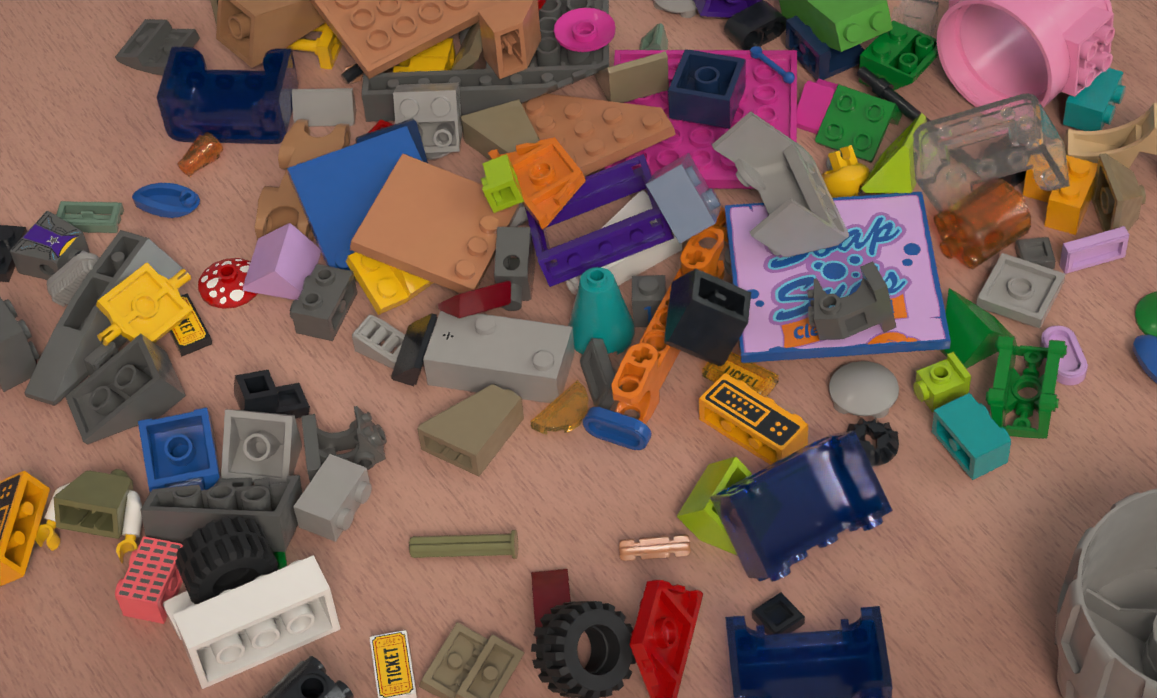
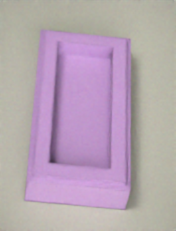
(1094, 250)

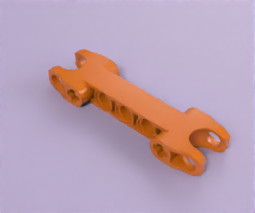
(650, 360)

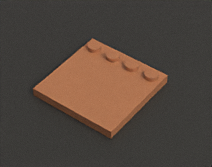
(432, 226)

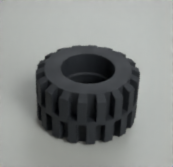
(223, 557)
(558, 649)

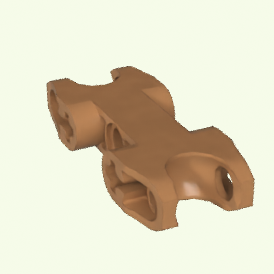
(280, 204)

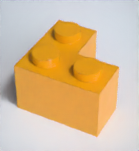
(1068, 204)

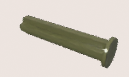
(464, 545)

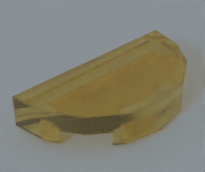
(564, 412)

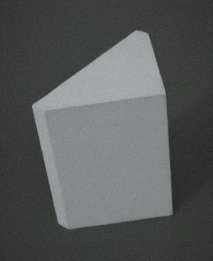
(259, 445)

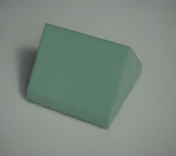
(655, 39)

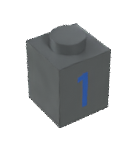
(646, 297)

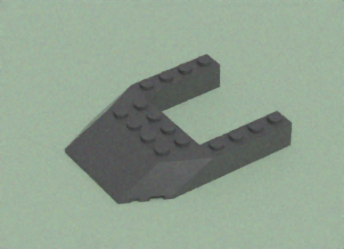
(480, 89)

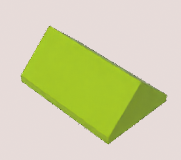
(895, 166)

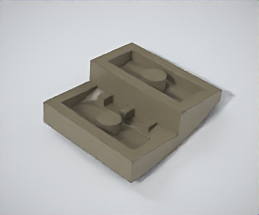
(469, 50)
(471, 666)

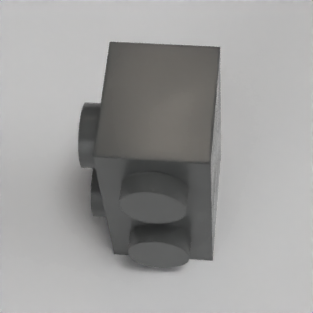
(323, 302)

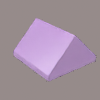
(281, 263)

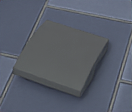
(152, 43)

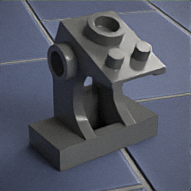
(854, 312)
(362, 436)

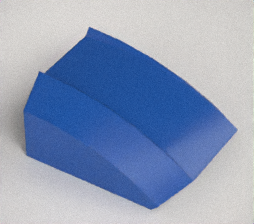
(180, 450)

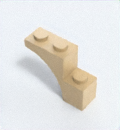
(1120, 143)

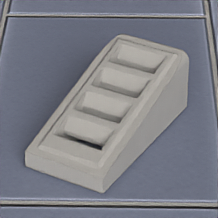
(371, 334)

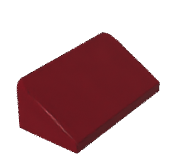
(478, 300)

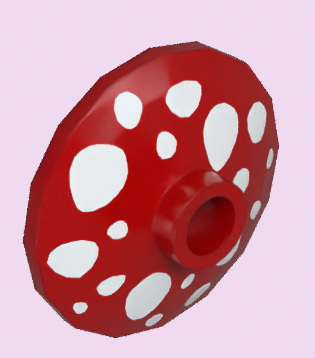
(223, 283)

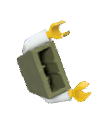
(96, 506)

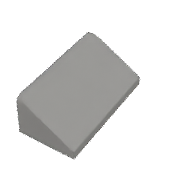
(324, 106)

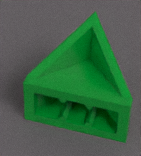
(971, 330)

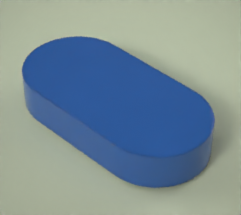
(617, 428)

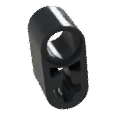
(755, 25)

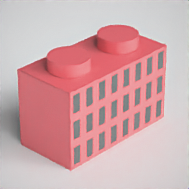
(149, 580)

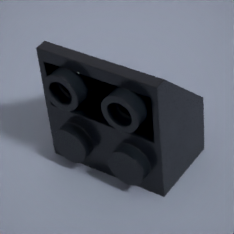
(706, 316)

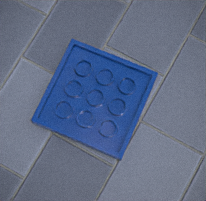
(343, 186)

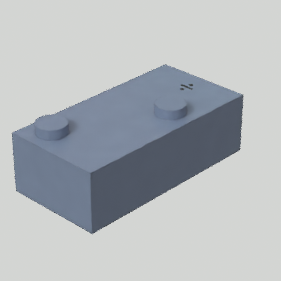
(684, 198)

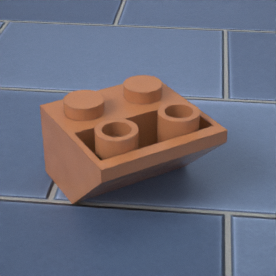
(510, 35)

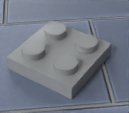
(1021, 290)

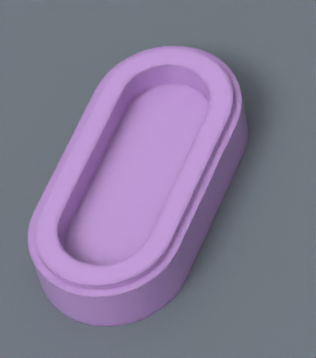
(1074, 365)

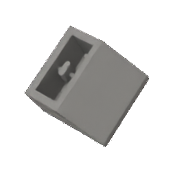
(435, 110)

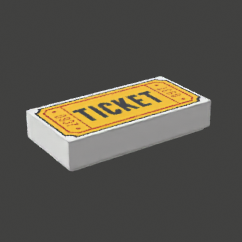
(393, 665)

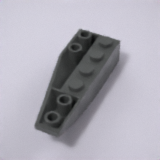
(76, 333)

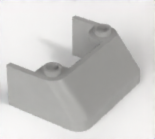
(790, 185)

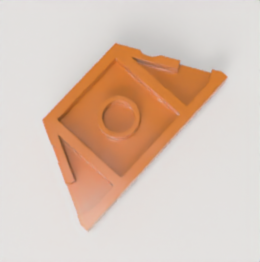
(545, 177)

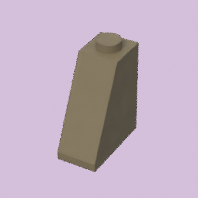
(498, 128)
(473, 429)

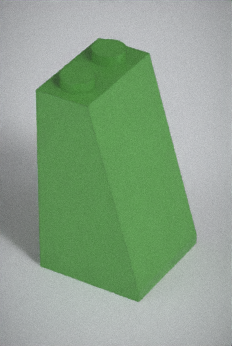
(841, 22)

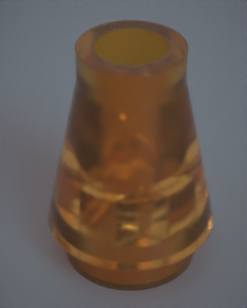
(200, 154)

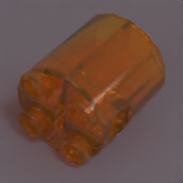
(983, 223)

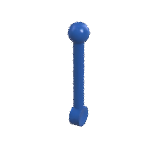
(756, 52)

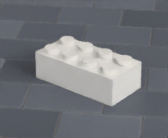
(257, 621)

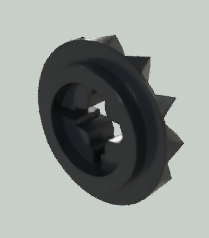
(887, 440)

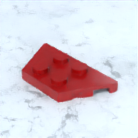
(664, 635)

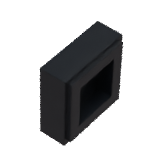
(778, 616)

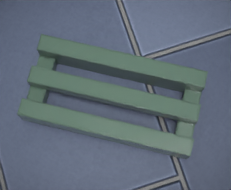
(85, 218)

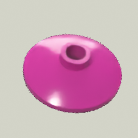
(584, 29)

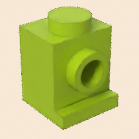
(501, 184)
(942, 382)

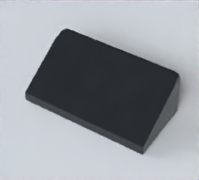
(413, 350)

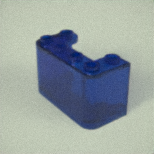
(227, 103)
(801, 504)
(809, 664)

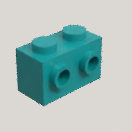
(1095, 103)
(971, 436)

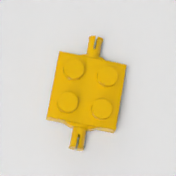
(144, 305)

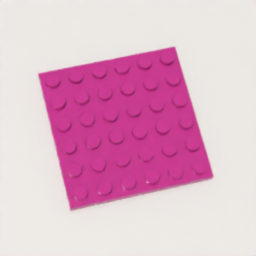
(764, 96)

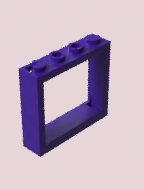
(607, 243)

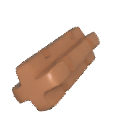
(654, 547)

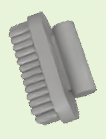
(69, 278)

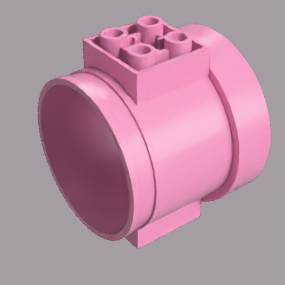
(1024, 47)

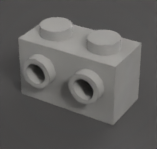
(333, 497)

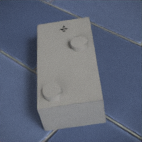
(500, 351)

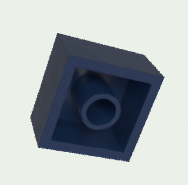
(707, 88)

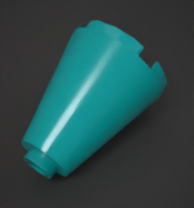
(601, 313)

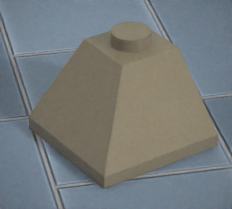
(1116, 194)

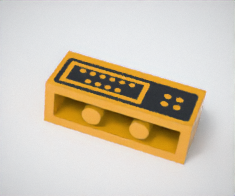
(752, 420)
(20, 516)

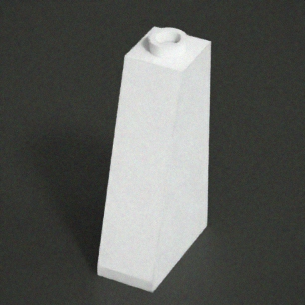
(638, 262)

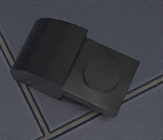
(258, 393)

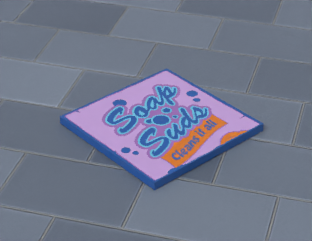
(881, 229)

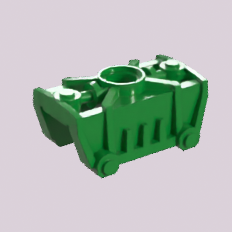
(1007, 384)

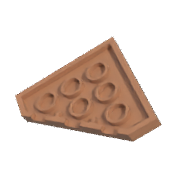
(597, 130)

